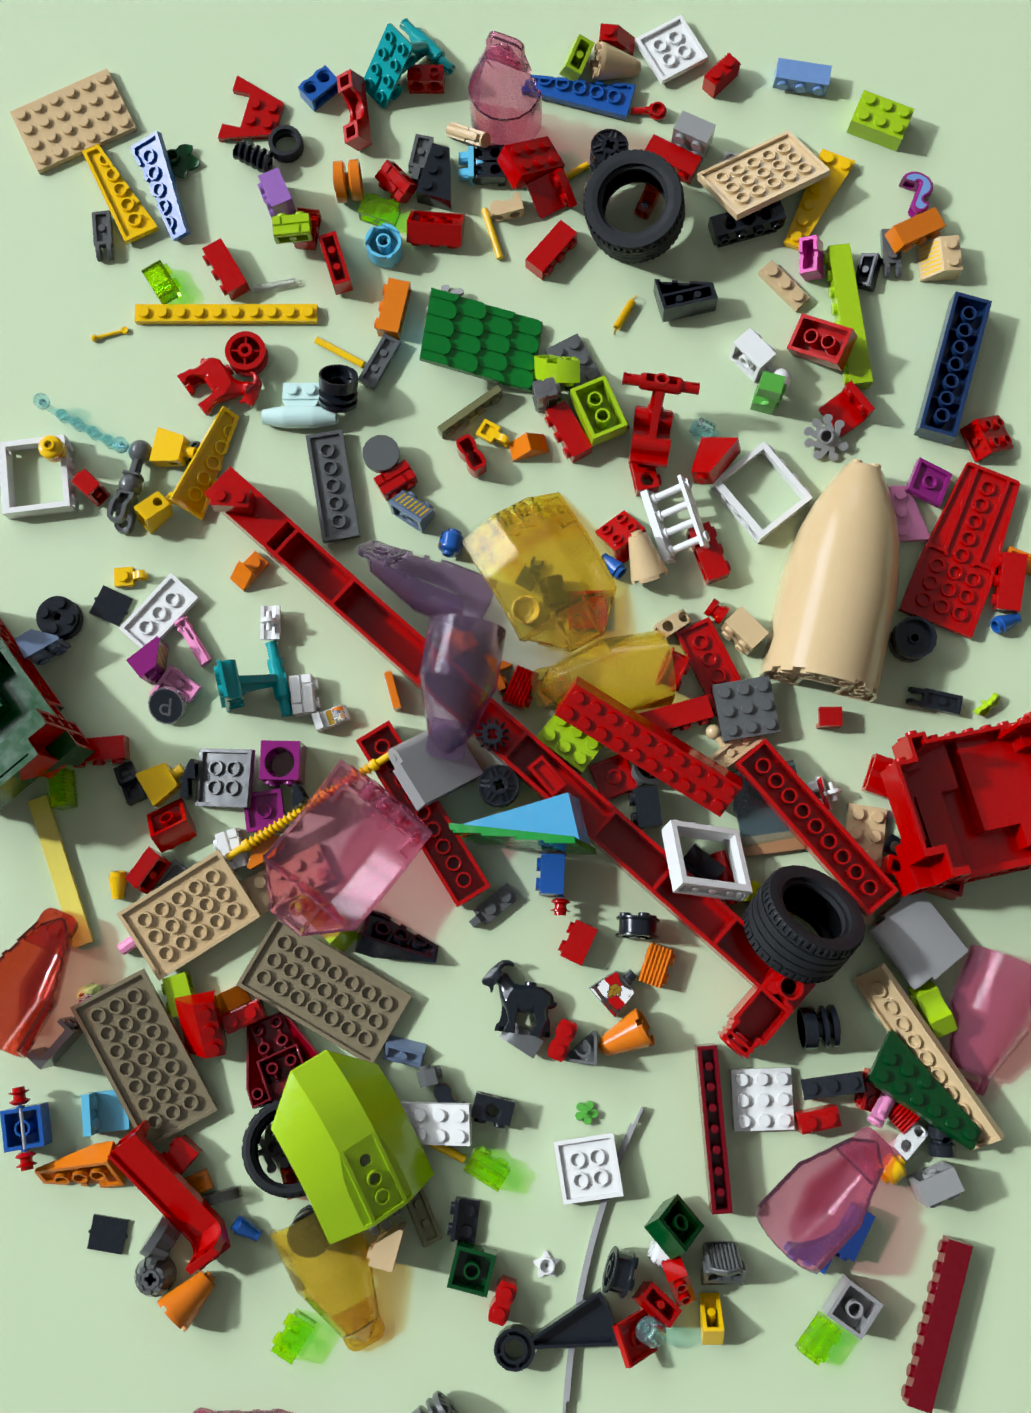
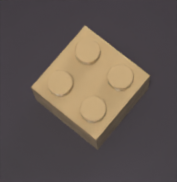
(743, 631)

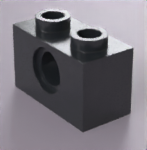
(504, 1105)

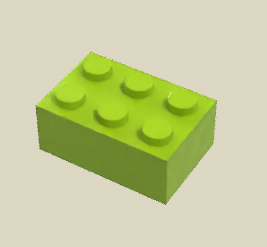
(880, 120)
(598, 410)
(569, 744)

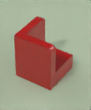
(829, 717)

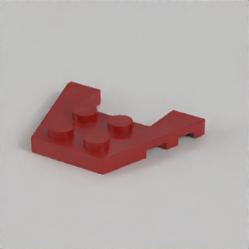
(260, 117)

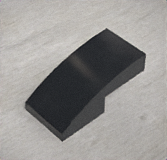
(190, 774)
(130, 785)

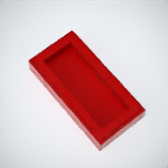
(547, 776)

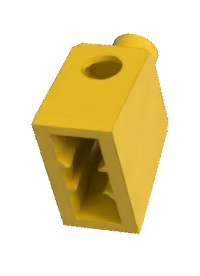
(170, 449)
(154, 511)
(160, 782)

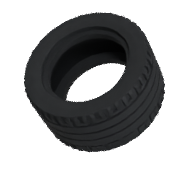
(628, 168)
(789, 946)

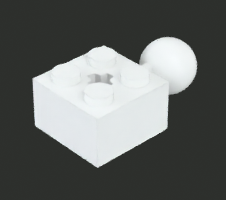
(755, 356)

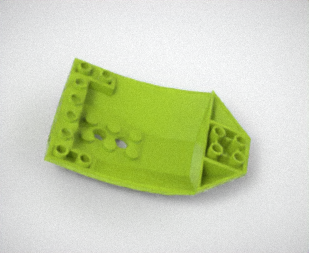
(332, 1117)

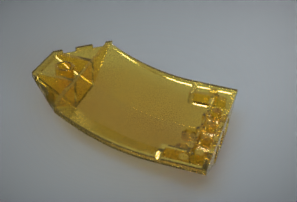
(544, 572)

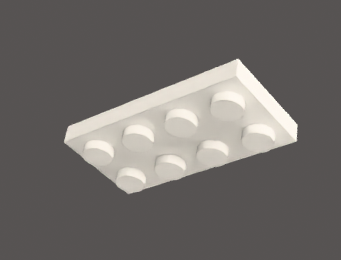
(159, 611)
(440, 1122)

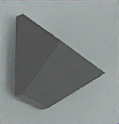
(585, 1051)

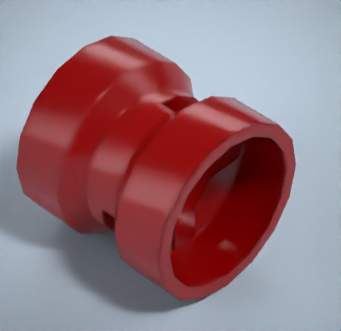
(718, 612)

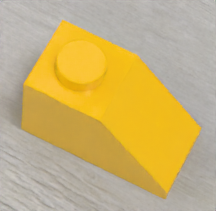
(711, 1319)

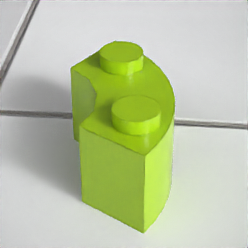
(562, 369)
(933, 1009)

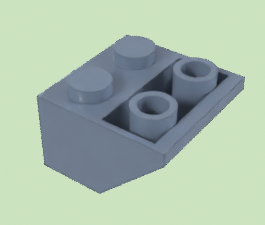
(41, 646)

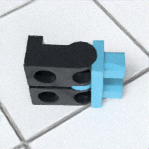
(481, 166)

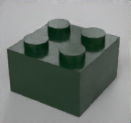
(674, 1226)
(472, 1268)

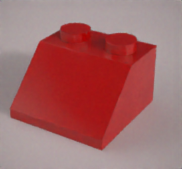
(171, 825)

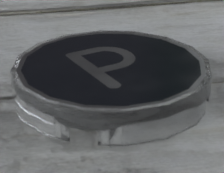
(167, 705)

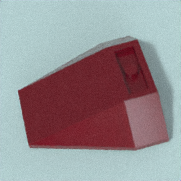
(272, 1052)

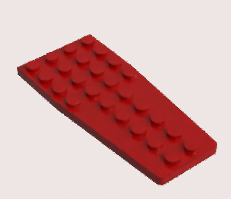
(962, 552)

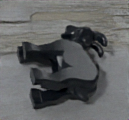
(521, 999)

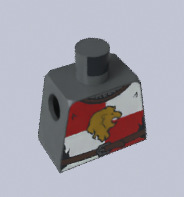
(614, 990)

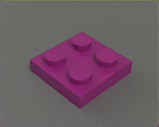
(928, 482)
(265, 808)

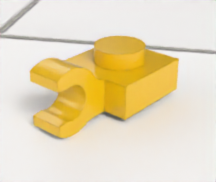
(490, 432)
(127, 576)

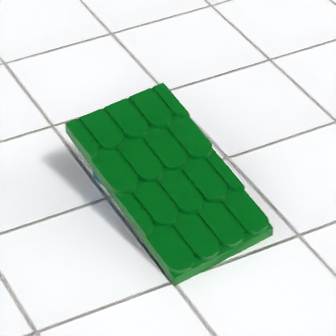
(480, 340)
(542, 825)

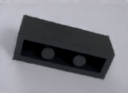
(834, 1085)

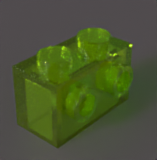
(293, 1336)

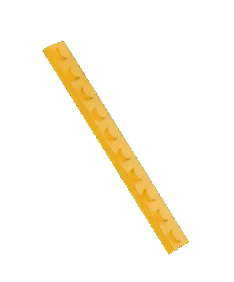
(226, 313)

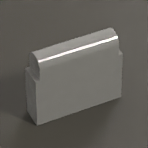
(430, 778)
(917, 939)

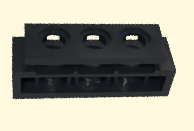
(727, 231)

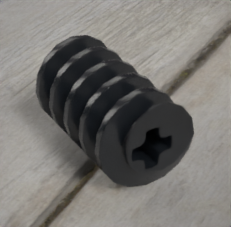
(253, 156)

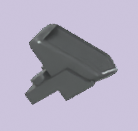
(722, 1264)

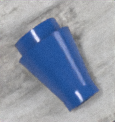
(615, 567)
(1003, 623)
(245, 1228)

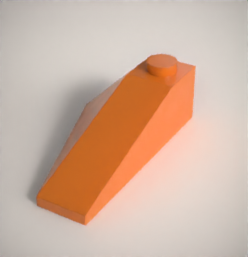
(84, 1167)

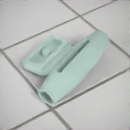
(299, 408)

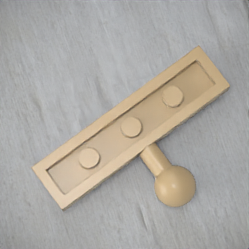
(732, 750)

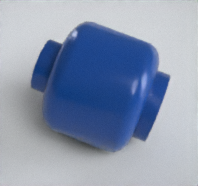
(451, 543)

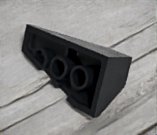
(387, 940)

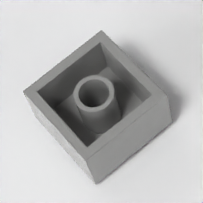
(693, 134)
(935, 1184)
(852, 1306)

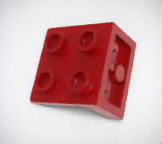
(551, 193)
(849, 407)
(986, 437)
(616, 534)

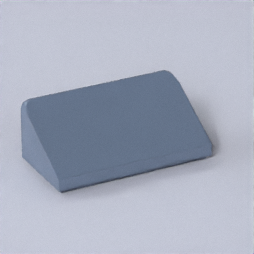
(404, 1051)

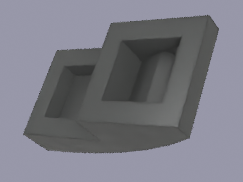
(523, 1041)

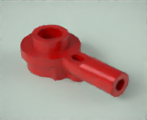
(655, 110)

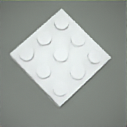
(671, 49)
(762, 1099)
(588, 1168)

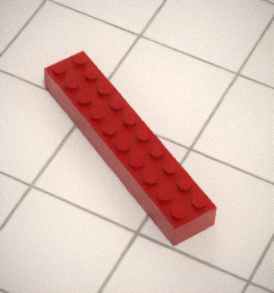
(648, 746)
(815, 827)
(443, 849)

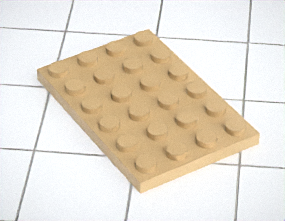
(73, 121)
(763, 175)
(189, 914)

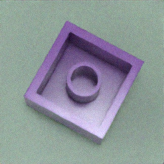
(275, 193)

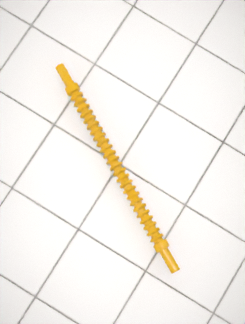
(247, 845)

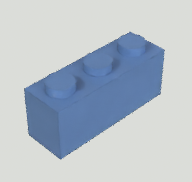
(802, 76)

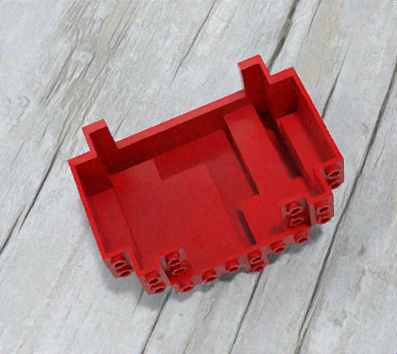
(961, 804)

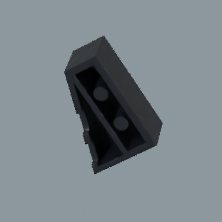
(435, 181)
(684, 299)

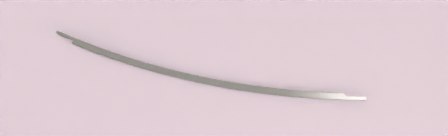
(586, 1266)

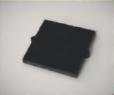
(111, 606)
(108, 1234)

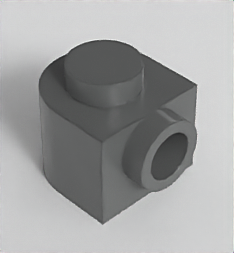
(429, 1075)

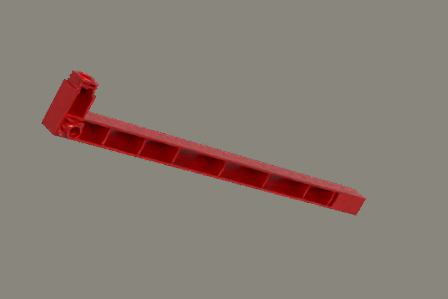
(617, 837)

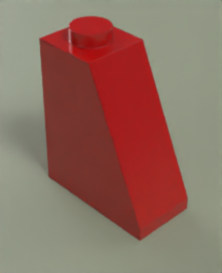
(714, 458)

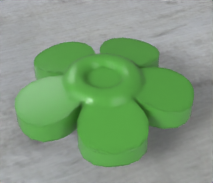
(586, 1112)

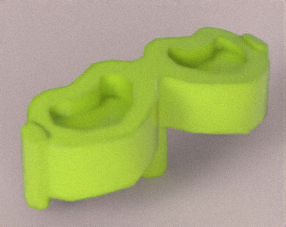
(986, 706)

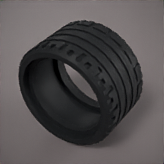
(251, 1160)

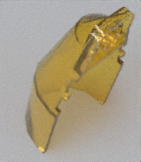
(627, 667)
(333, 1279)

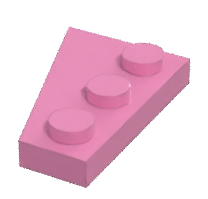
(909, 520)

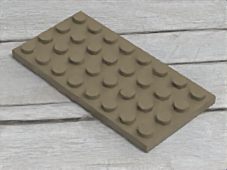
(324, 991)
(144, 1057)

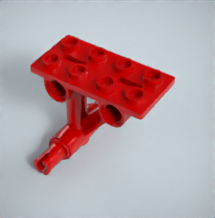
(653, 423)

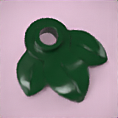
(184, 160)

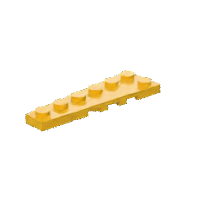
(818, 197)
(124, 206)
(205, 465)

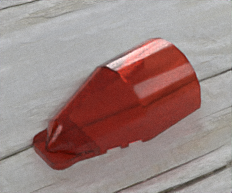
(33, 979)

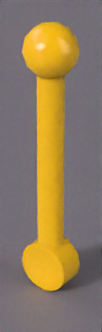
(124, 330)

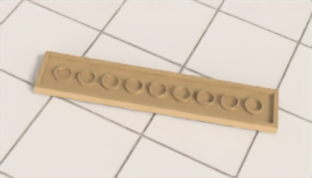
(900, 1015)

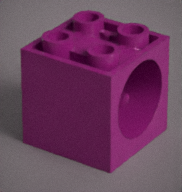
(270, 750)

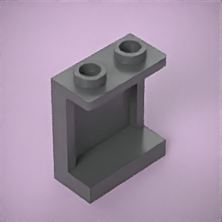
(49, 1057)

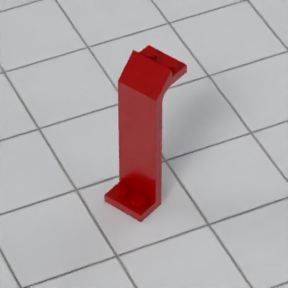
(172, 1196)

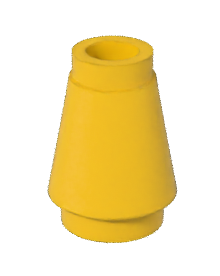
(117, 883)

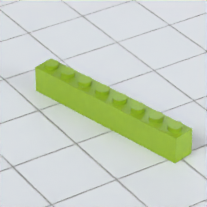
(848, 312)

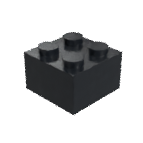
(645, 807)

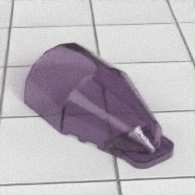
(427, 584)
(458, 679)

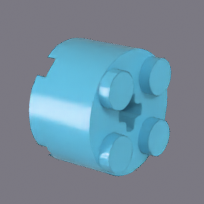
(384, 245)

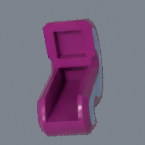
(923, 188)

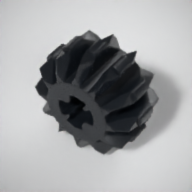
(485, 735)

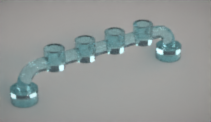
(119, 443)

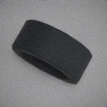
(286, 131)

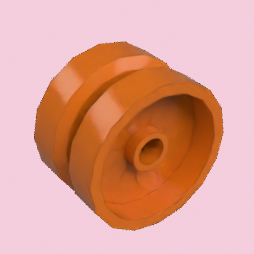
(346, 181)

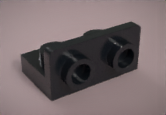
(702, 864)
(464, 1219)

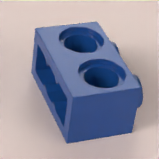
(322, 90)

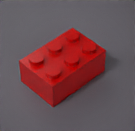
(528, 161)
(822, 342)

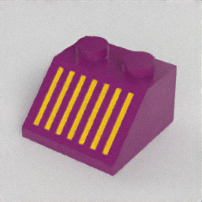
(150, 660)

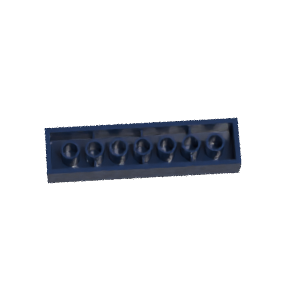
(952, 368)

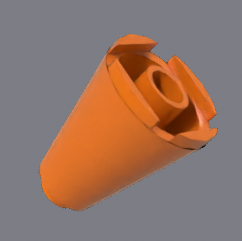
(627, 1035)
(187, 1299)

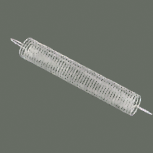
(278, 282)

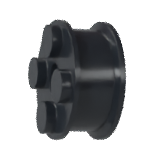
(59, 617)
(637, 927)
(619, 1272)

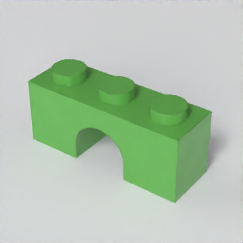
(768, 393)

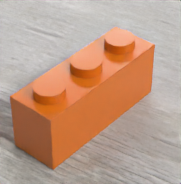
(915, 230)
(393, 308)

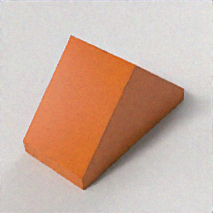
(528, 446)
(232, 999)

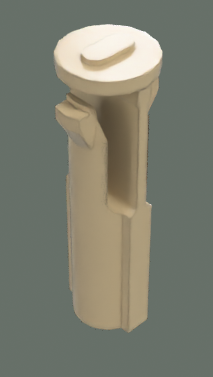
(468, 135)

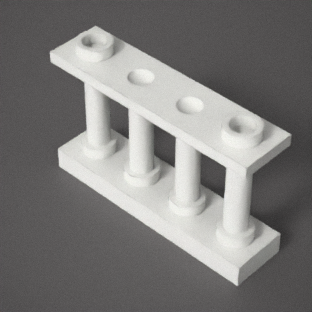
(657, 517)

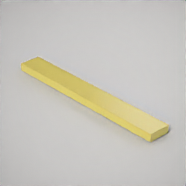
(60, 867)

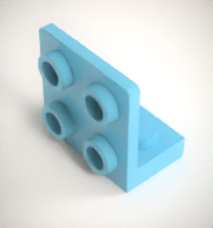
(102, 1113)

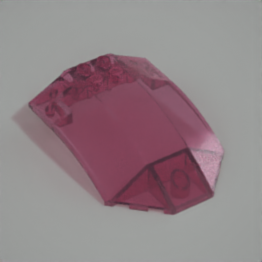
(341, 854)

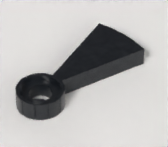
(583, 1325)

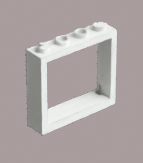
(7, 481)
(740, 512)
(699, 886)

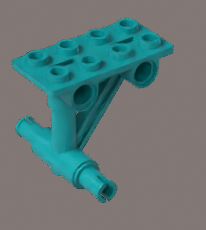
(397, 55)
(234, 686)

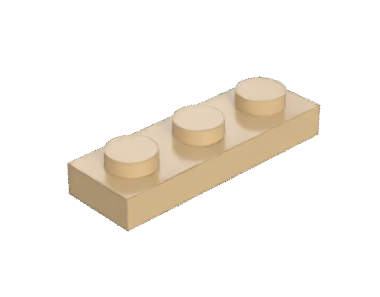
(783, 285)

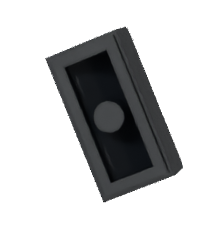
(868, 271)
(298, 796)

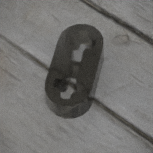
(223, 1195)

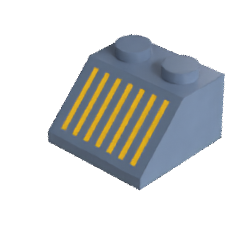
(411, 510)

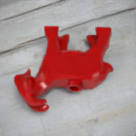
(221, 382)

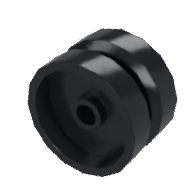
(922, 642)

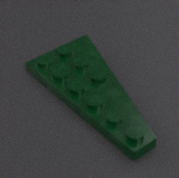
(909, 1083)

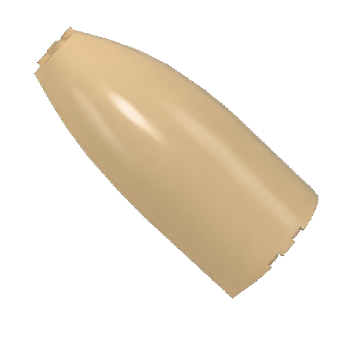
(838, 588)

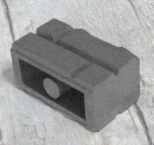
(545, 394)

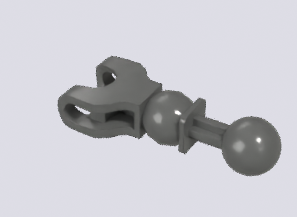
(129, 488)

